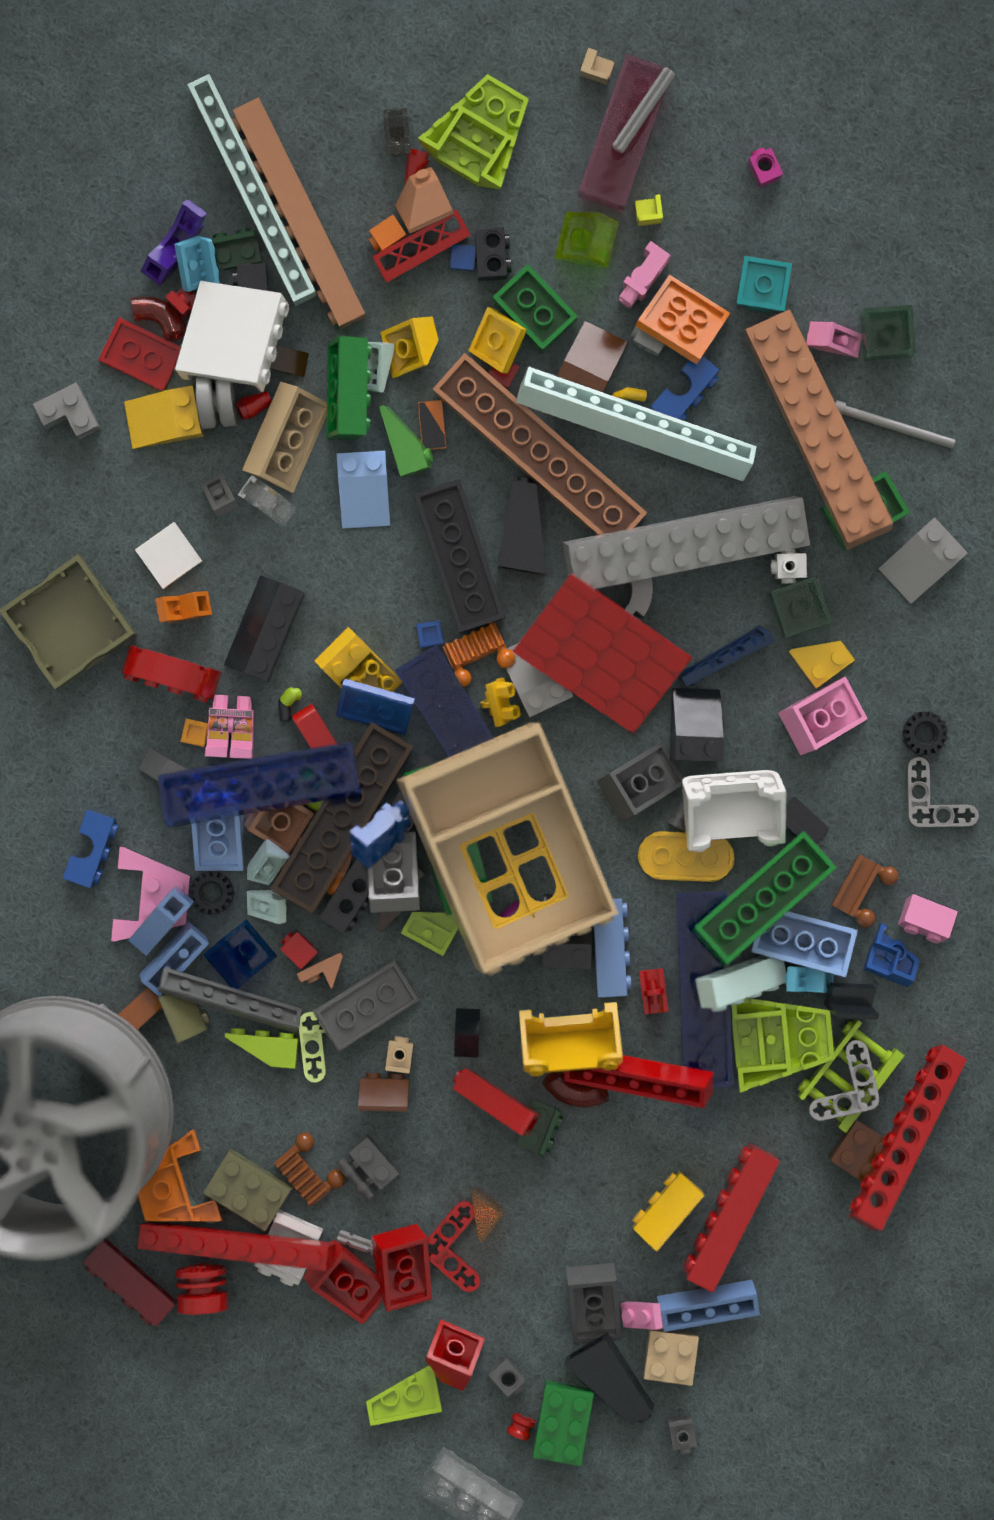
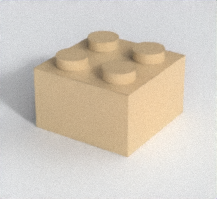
(671, 1356)

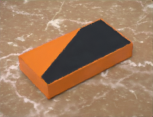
(432, 424)

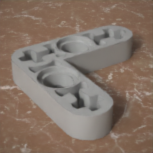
(924, 803)
(854, 1096)

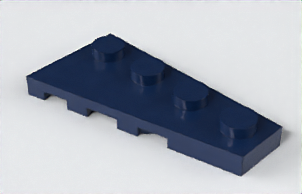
(731, 652)

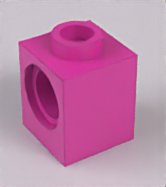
(765, 177)

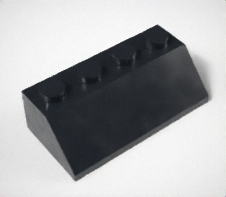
(264, 628)

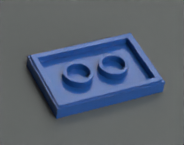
(375, 705)

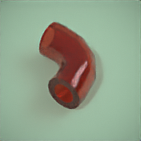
(161, 313)
(574, 1094)

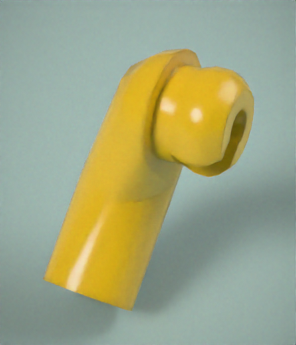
(631, 394)

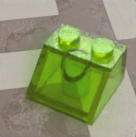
(587, 239)

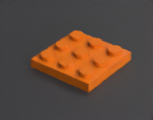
(682, 319)

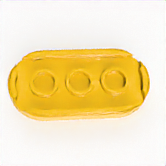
(673, 860)

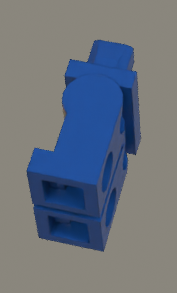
(381, 834)

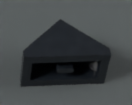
(467, 1032)

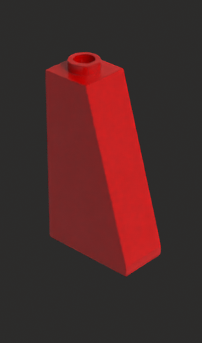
(496, 1101)

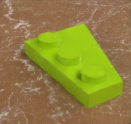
(407, 1399)

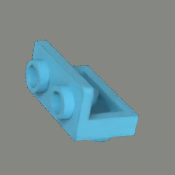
(196, 262)

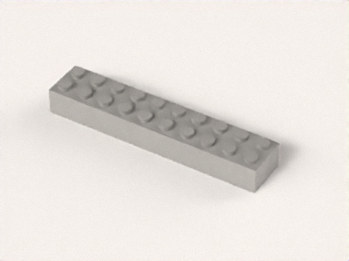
(688, 543)

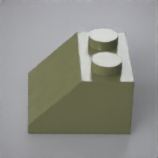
(184, 1017)

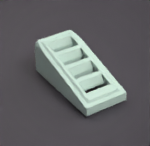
(382, 354)

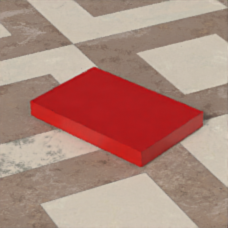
(140, 354)

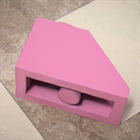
(834, 339)

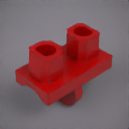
(653, 991)

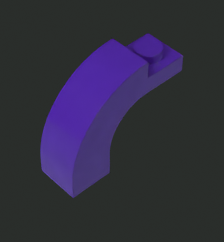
(163, 258)

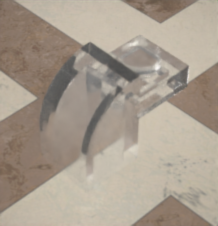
(267, 501)

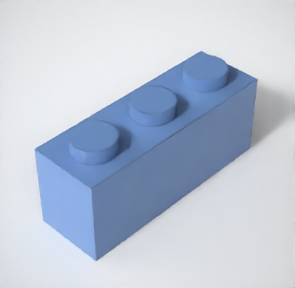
(175, 955)

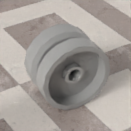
(212, 401)

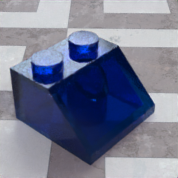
(240, 955)

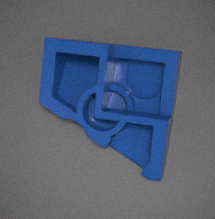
(899, 963)

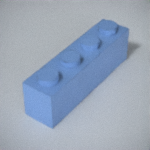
(611, 955)
(706, 1307)

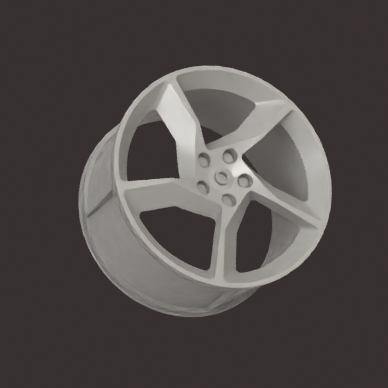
(40, 1137)

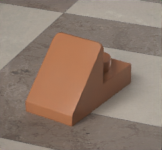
(328, 966)

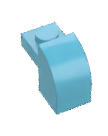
(807, 979)

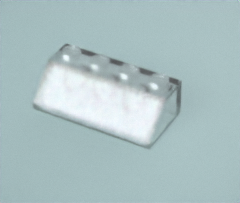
(466, 1490)

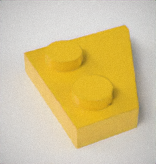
(822, 661)

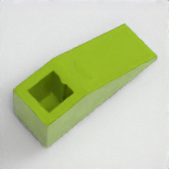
(274, 1051)

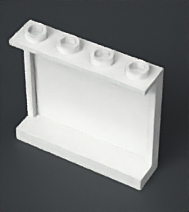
(232, 334)

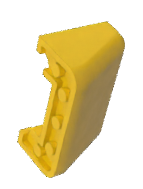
(571, 1041)

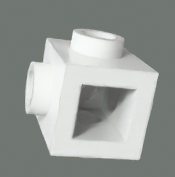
(798, 566)

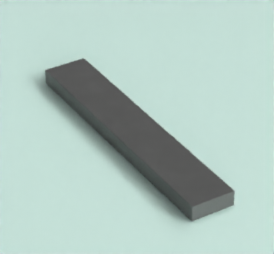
(229, 1000)

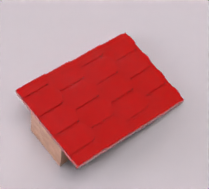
(602, 653)

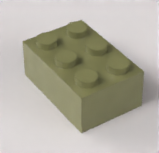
(247, 1189)

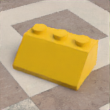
(667, 1209)

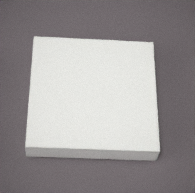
(168, 555)

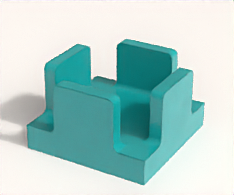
(763, 284)

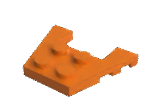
(166, 1193)

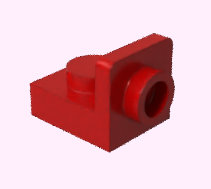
(182, 301)

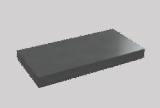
(365, 1006)

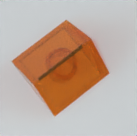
(486, 1212)

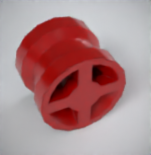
(520, 1426)

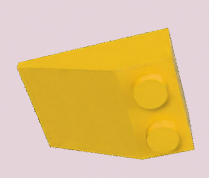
(163, 417)

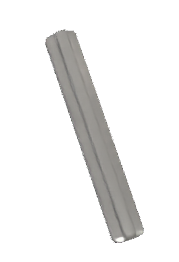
(643, 110)

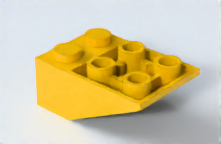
(353, 660)

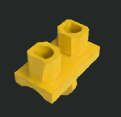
(498, 702)

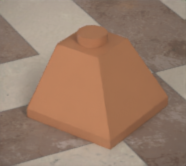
(422, 201)

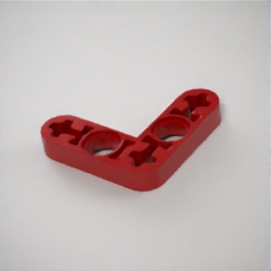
(445, 1252)

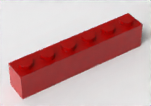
(650, 1080)

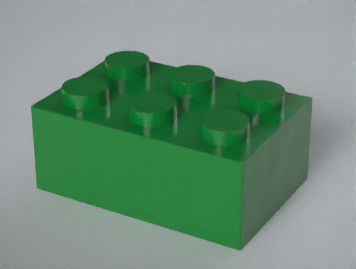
(535, 307)
(890, 496)
(563, 1423)

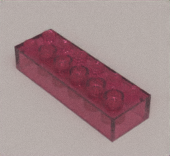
(609, 172)

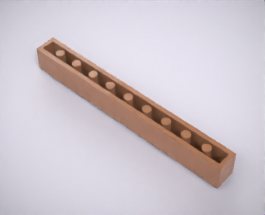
(299, 214)

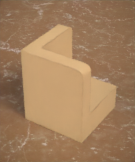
(596, 67)

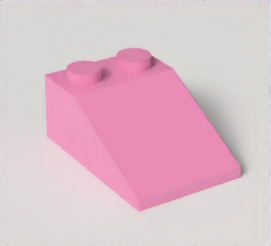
(822, 716)

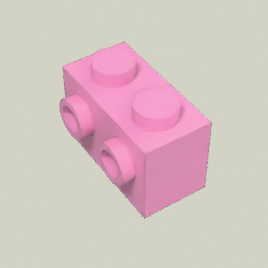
(927, 919)

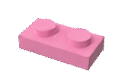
(641, 1315)

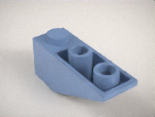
(161, 920)

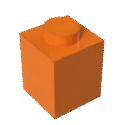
(386, 234)

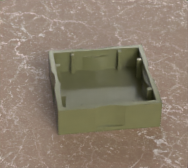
(68, 622)

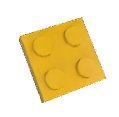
(497, 340)

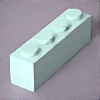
(740, 981)

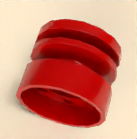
(202, 1292)

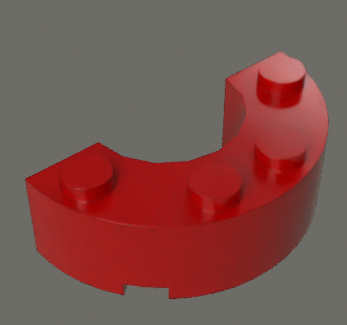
(171, 672)

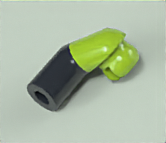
(285, 702)

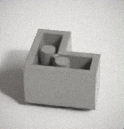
(71, 405)

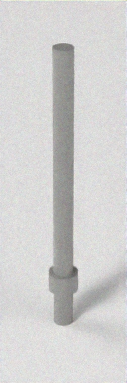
(894, 425)

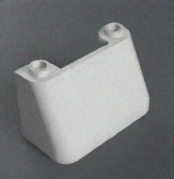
(734, 808)

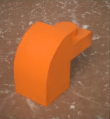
(183, 607)

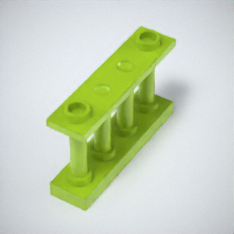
(889, 1061)

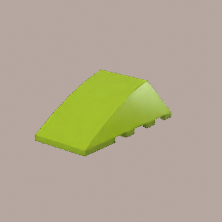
(478, 133)
(778, 1040)

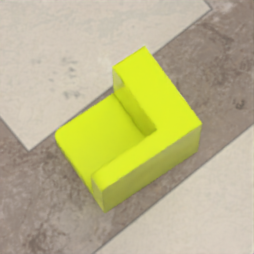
(649, 211)

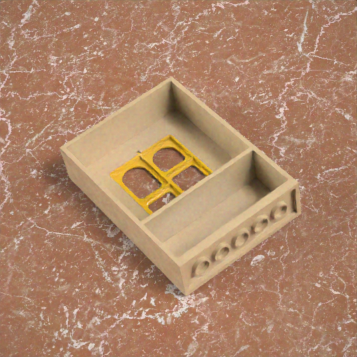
(482, 796)

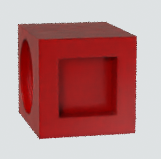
(298, 949)

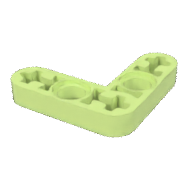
(316, 1035)

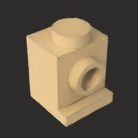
(399, 1065)

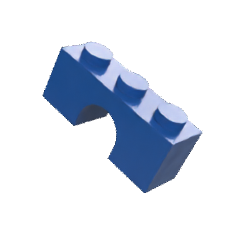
(699, 377)
(100, 830)

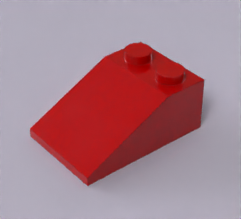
(402, 1266)
(348, 1285)

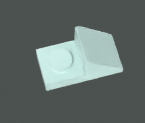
(266, 905)

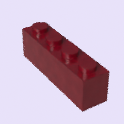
(129, 1282)

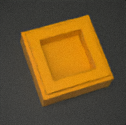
(194, 732)

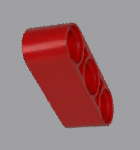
(313, 727)

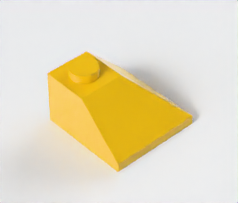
(413, 344)

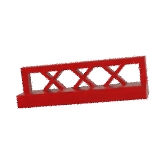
(421, 254)

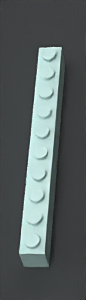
(252, 190)
(636, 424)

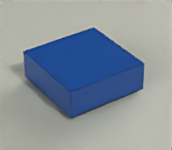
(463, 257)
(430, 634)

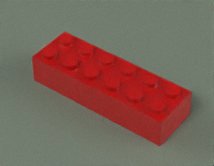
(731, 1216)

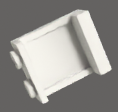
(294, 1227)

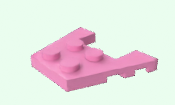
(156, 885)

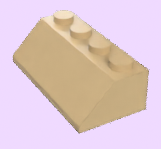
(286, 437)

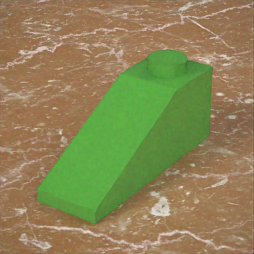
(407, 448)

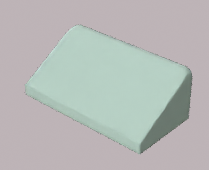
(266, 863)

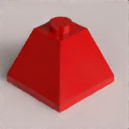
(454, 1354)

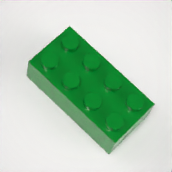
(348, 388)

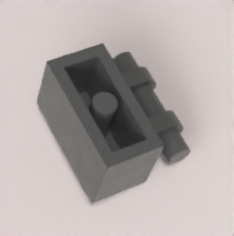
(373, 1162)

